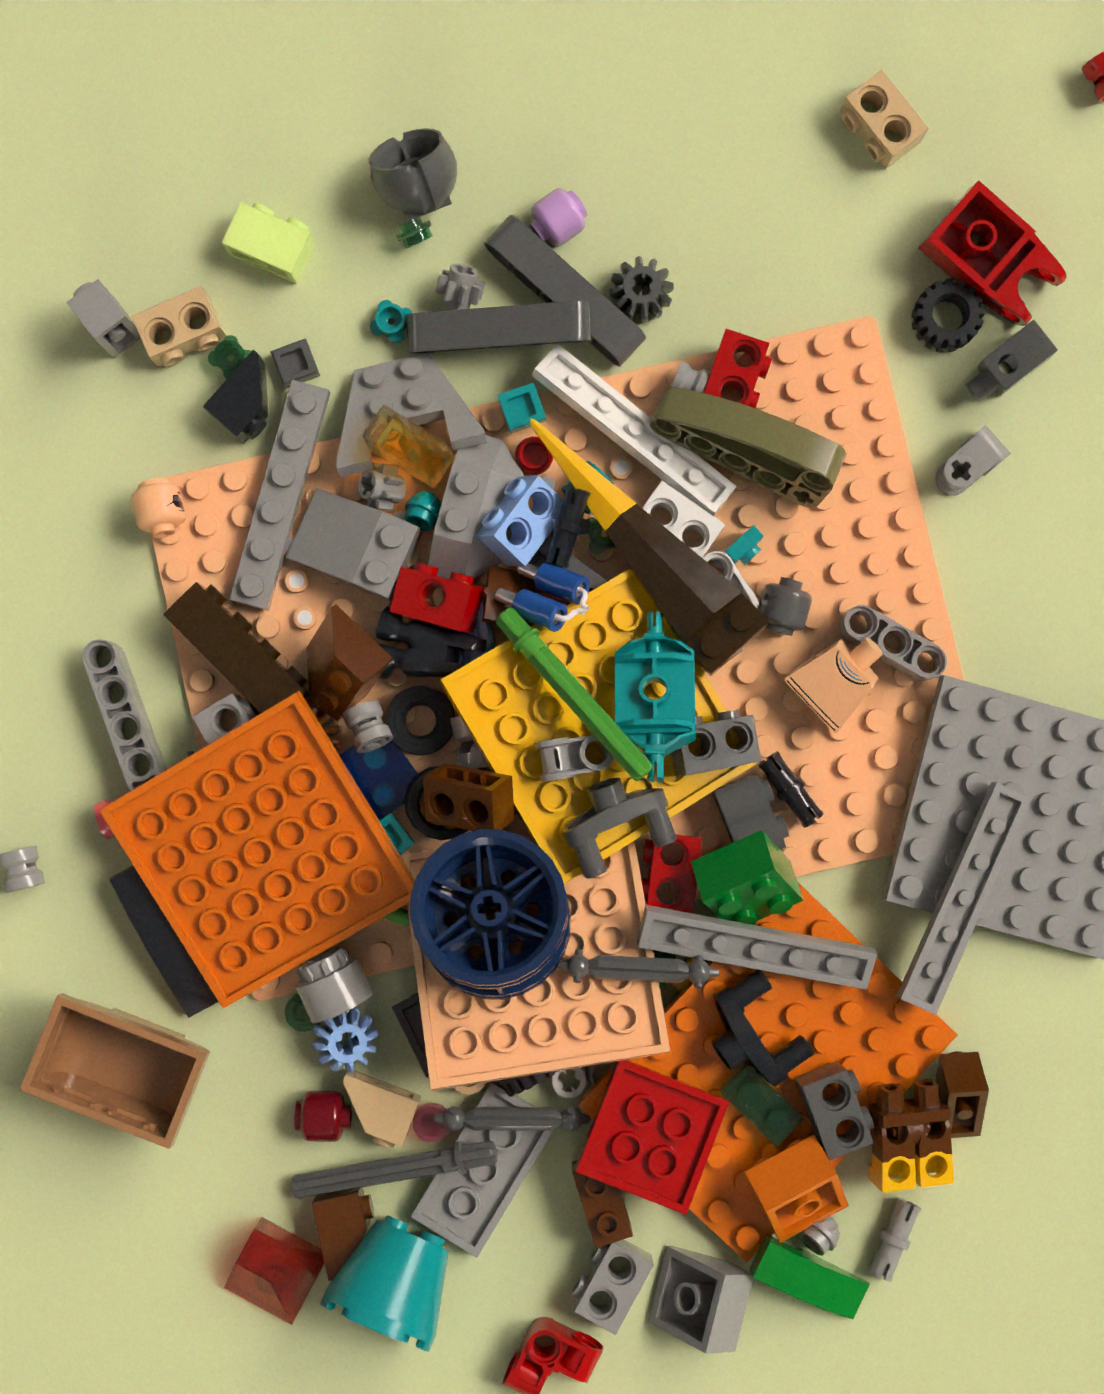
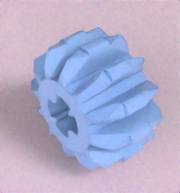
(357, 1044)

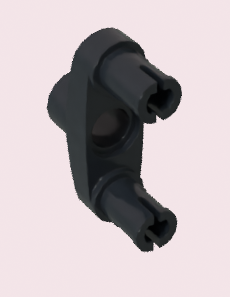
(741, 1041)

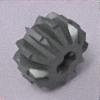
(644, 275)

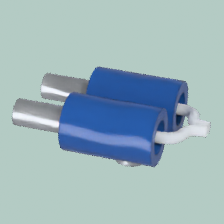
(543, 610)

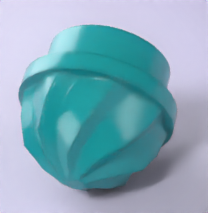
(423, 510)

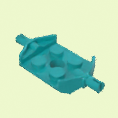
(661, 723)

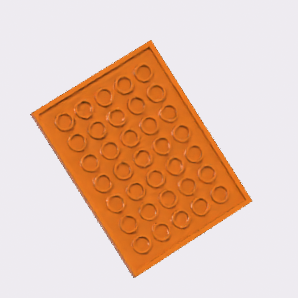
(858, 1027)

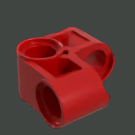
(571, 1354)

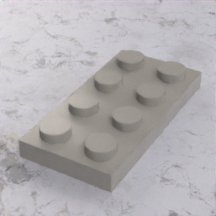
(471, 1204)

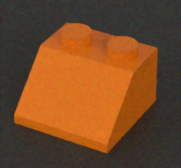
(797, 1187)

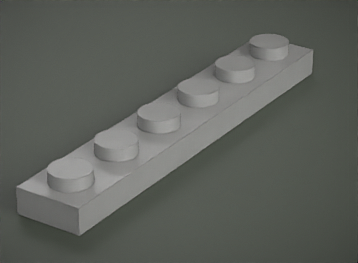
(280, 495)
(963, 897)
(756, 947)

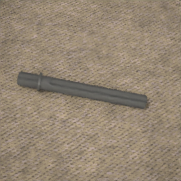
(395, 1169)

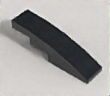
(162, 943)

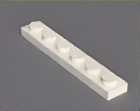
(631, 430)

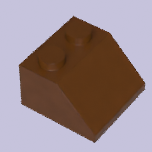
(342, 663)

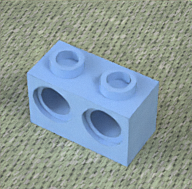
(527, 526)

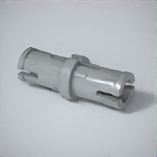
(894, 1239)

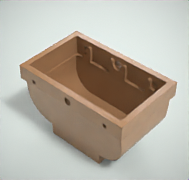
(116, 1069)

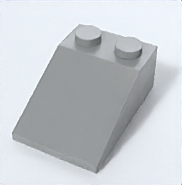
(354, 543)

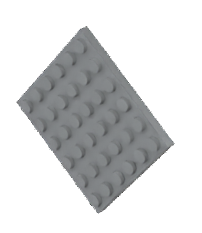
(1056, 862)

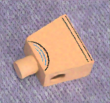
(836, 680)

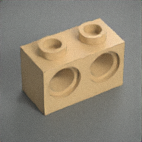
(892, 115)
(177, 316)

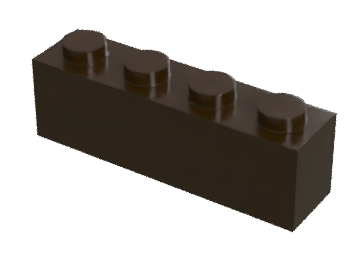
(232, 648)

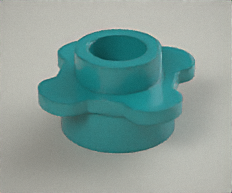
(386, 311)

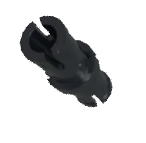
(567, 526)
(790, 789)

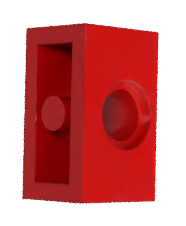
(415, 598)

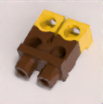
(910, 1138)

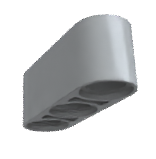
(910, 643)

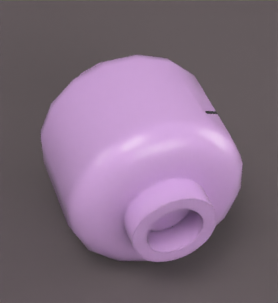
(558, 217)

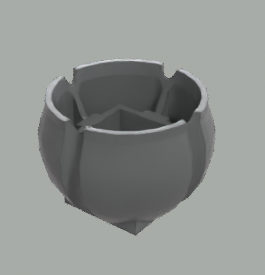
(415, 172)

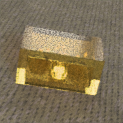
(408, 446)

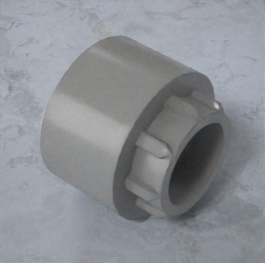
(331, 984)

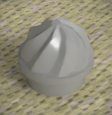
(821, 1236)

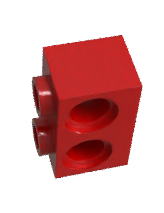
(728, 374)
(679, 873)

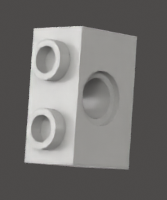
(104, 317)

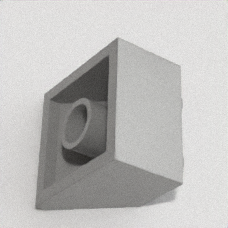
(701, 1300)

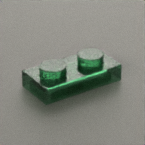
(761, 1104)

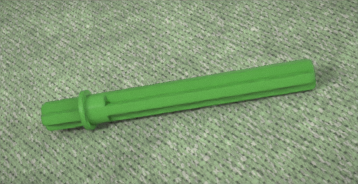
(573, 693)

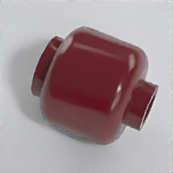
(322, 1116)

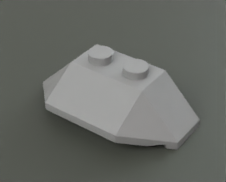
(472, 490)

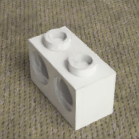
(685, 516)

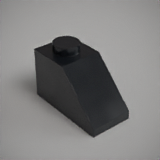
(242, 399)

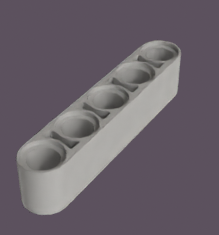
(117, 714)

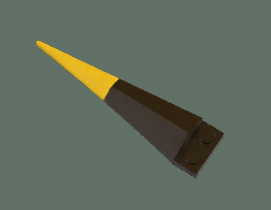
(689, 592)

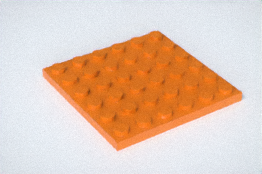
(261, 850)

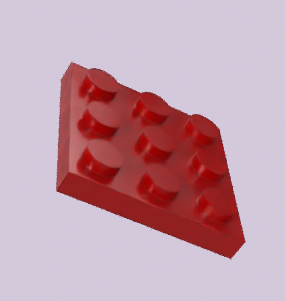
(651, 1135)

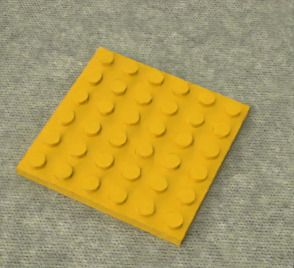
(513, 706)

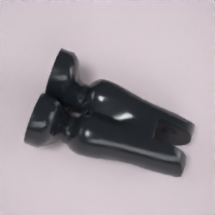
(431, 649)

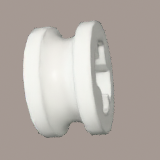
(575, 1091)

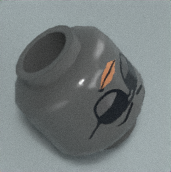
(785, 606)

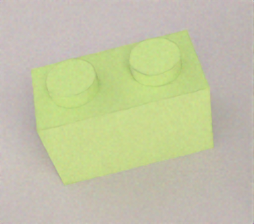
(269, 241)

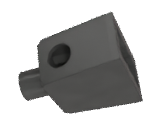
(1023, 355)

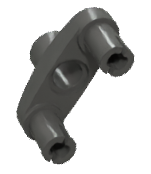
(611, 808)

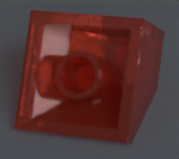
(276, 1270)

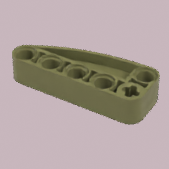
(751, 444)

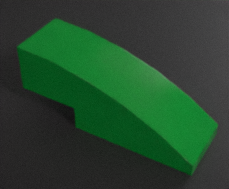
(808, 1277)

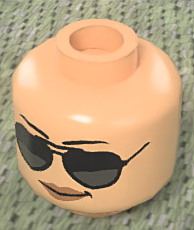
(158, 507)

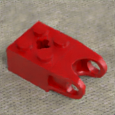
(1001, 258)

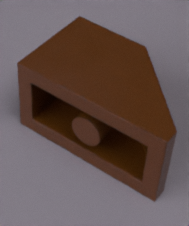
(963, 1091)
(341, 1224)

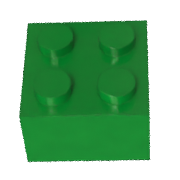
(747, 880)

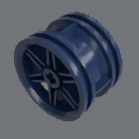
(486, 857)

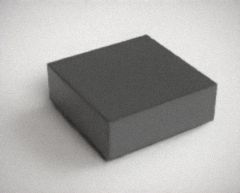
(295, 363)

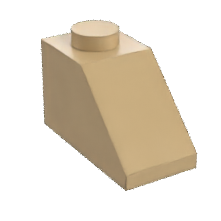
(382, 1108)

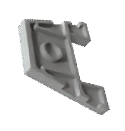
(411, 388)

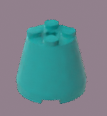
(392, 1283)

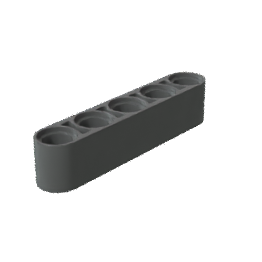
(557, 281)
(499, 327)

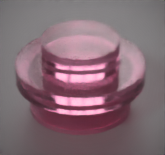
(424, 1123)

